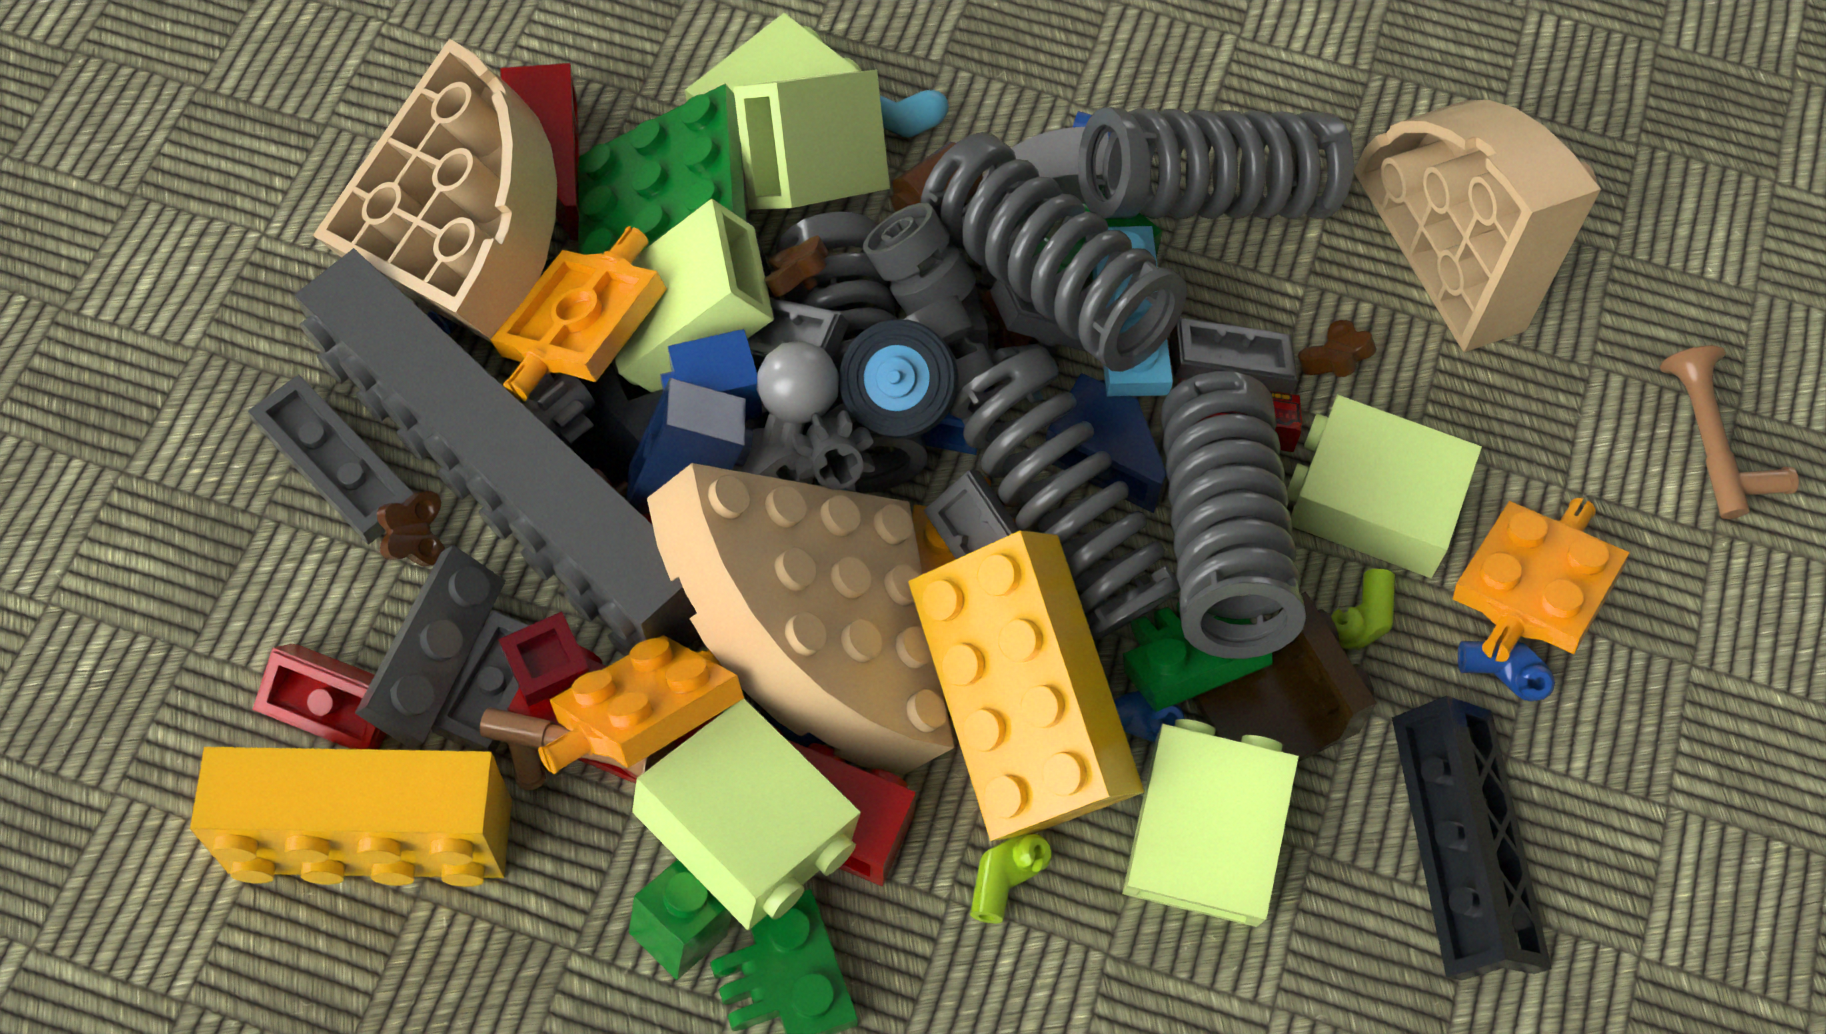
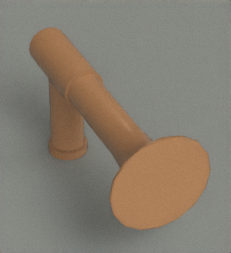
(1729, 485)
(528, 734)

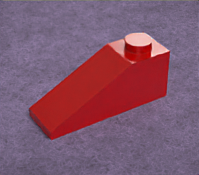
(553, 98)

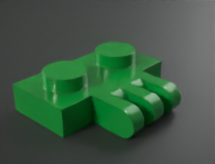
(1171, 669)
(788, 975)

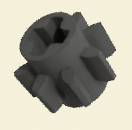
(562, 406)
(831, 434)

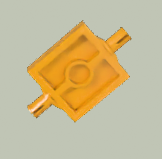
(579, 314)
(1540, 578)
(639, 703)

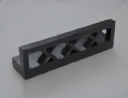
(1465, 839)

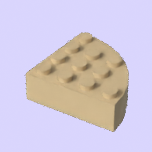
(454, 196)
(1479, 211)
(809, 608)

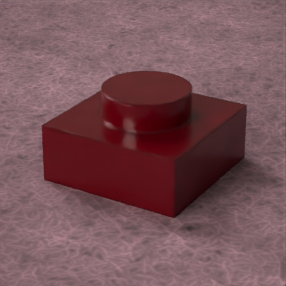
(544, 658)

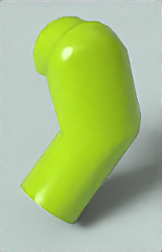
(1373, 616)
(1005, 868)

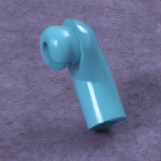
(914, 113)

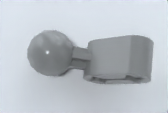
(793, 386)

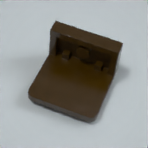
(1301, 700)

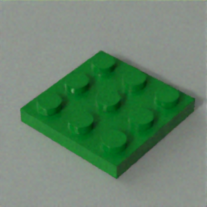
(662, 172)

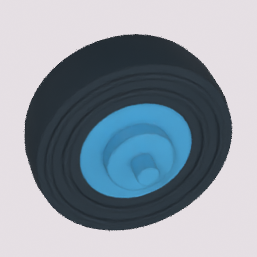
(898, 379)

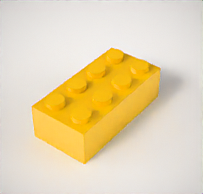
(1024, 685)
(353, 814)

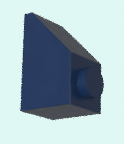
(685, 429)
(1121, 433)

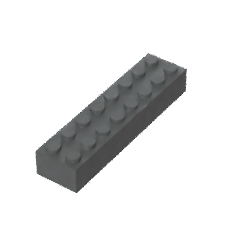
(495, 453)

